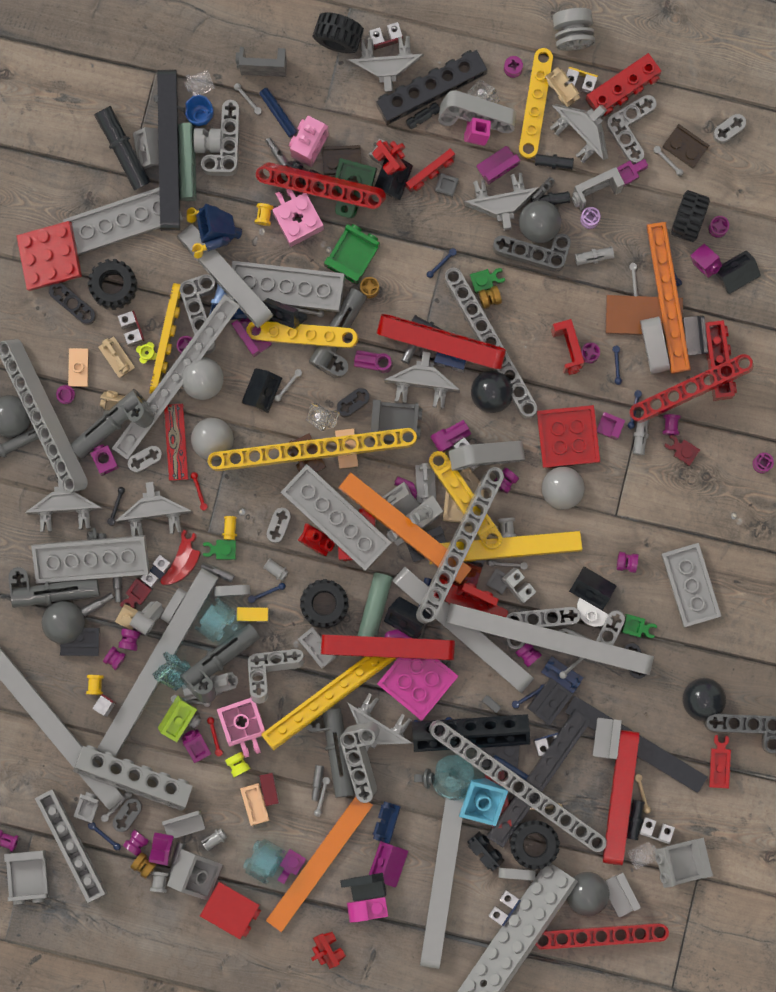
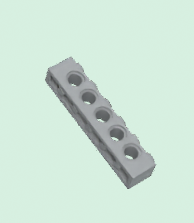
(122, 781)
(71, 845)

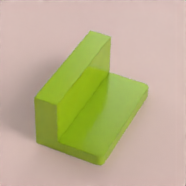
(177, 719)

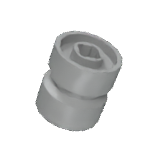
(207, 140)

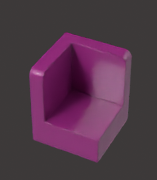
(610, 426)
(161, 848)

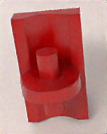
(385, 150)
(316, 540)
(324, 952)

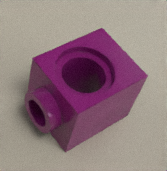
(706, 260)
(108, 467)

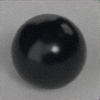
(492, 391)
(704, 698)

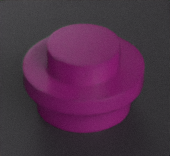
(65, 394)

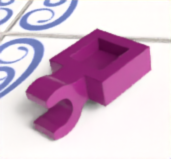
(630, 172)
(292, 864)

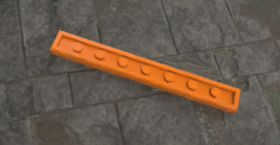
(668, 297)
(399, 523)
(318, 864)

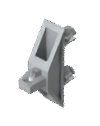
(387, 67)
(587, 125)
(502, 205)
(423, 376)
(63, 502)
(153, 506)
(421, 516)
(386, 735)

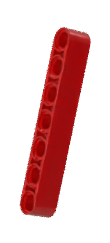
(329, 185)
(441, 341)
(698, 380)
(387, 647)
(621, 798)
(610, 936)

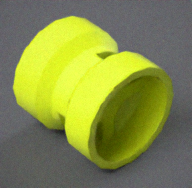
(239, 768)

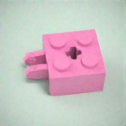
(309, 141)
(297, 207)
(236, 734)

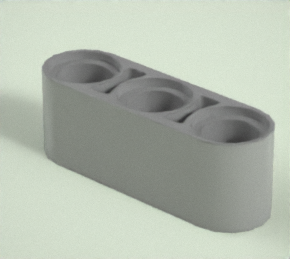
(655, 345)

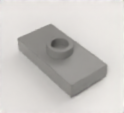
(312, 643)

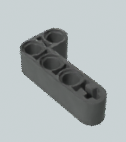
(530, 249)
(762, 727)

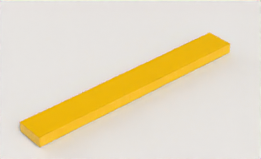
(523, 546)
(324, 700)

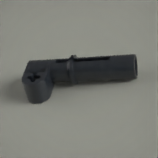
(122, 148)

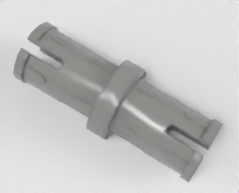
(594, 256)
(640, 437)

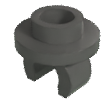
(93, 535)
(427, 778)

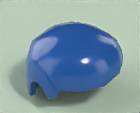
(199, 110)

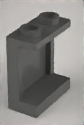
(261, 66)
(395, 416)

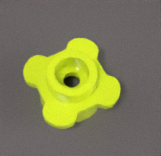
(146, 347)

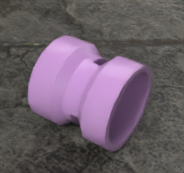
(588, 220)

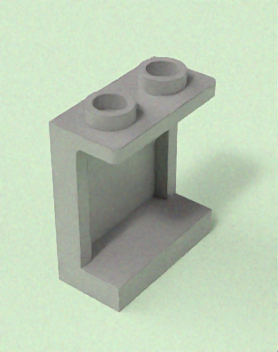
(595, 184)
(683, 862)
(27, 876)

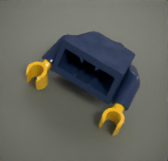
(215, 228)

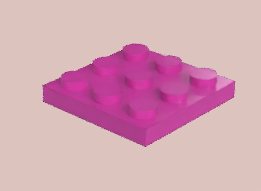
(417, 683)

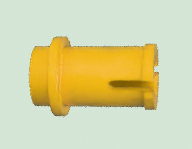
(229, 528)

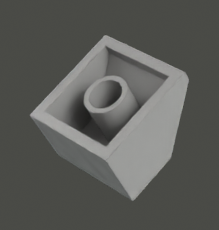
(194, 875)

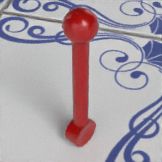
(203, 506)
(218, 752)

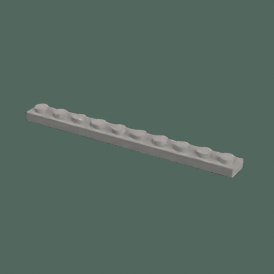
(172, 380)

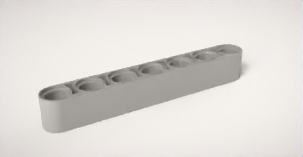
(227, 278)

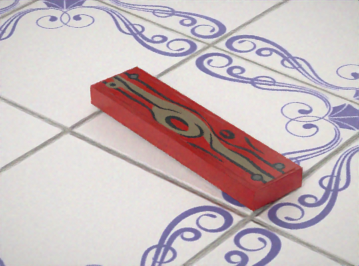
(176, 442)

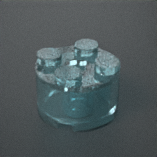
(215, 620)
(453, 777)
(264, 860)

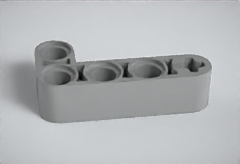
(465, 106)
(226, 138)
(195, 298)
(486, 454)
(542, 619)
(362, 764)

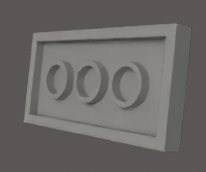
(691, 585)

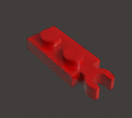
(720, 764)

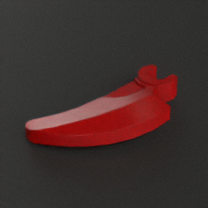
(184, 561)

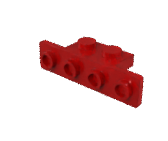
(471, 597)

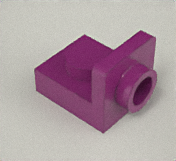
(195, 745)

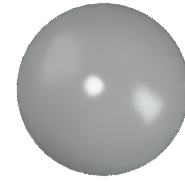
(202, 379)
(211, 436)
(563, 488)

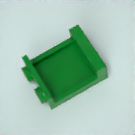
(352, 253)

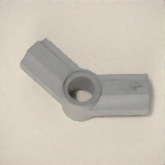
(221, 683)

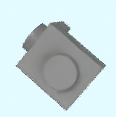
(87, 807)

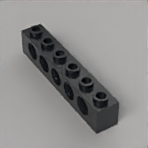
(426, 96)
(481, 731)

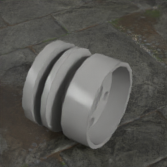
(573, 29)

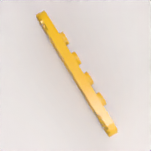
(535, 103)
(168, 330)
(304, 335)
(462, 497)

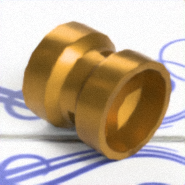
(370, 284)
(493, 293)
(139, 863)

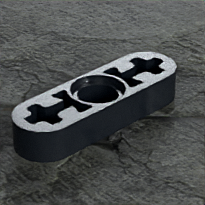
(79, 316)

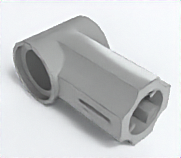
(145, 619)

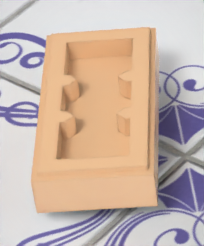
(78, 367)
(347, 461)
(254, 804)

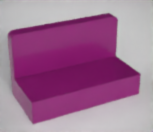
(498, 164)
(255, 347)
(390, 862)

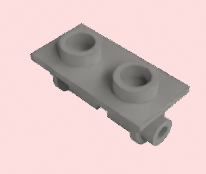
(425, 482)

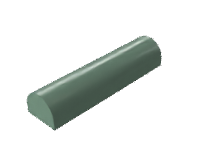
(187, 162)
(375, 605)

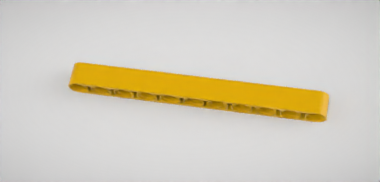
(302, 446)

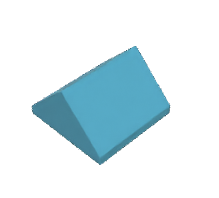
(483, 801)

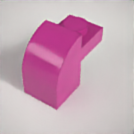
(477, 131)
(367, 909)

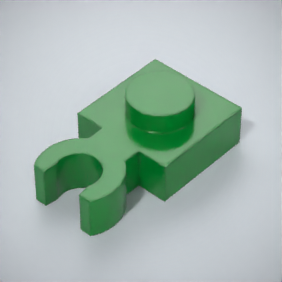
(484, 280)
(223, 549)
(635, 626)

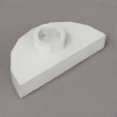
(590, 614)

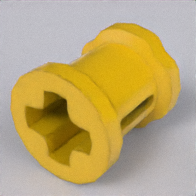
(263, 214)
(94, 684)

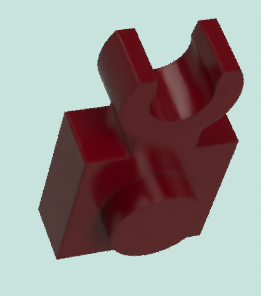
(684, 451)
(137, 593)

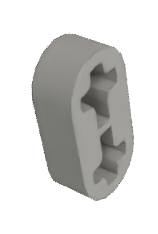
(731, 131)
(142, 455)
(274, 523)
(234, 590)
(173, 605)
(516, 874)

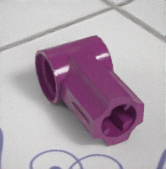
(371, 361)
(448, 437)

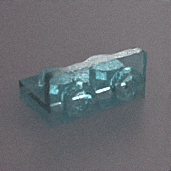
(170, 672)

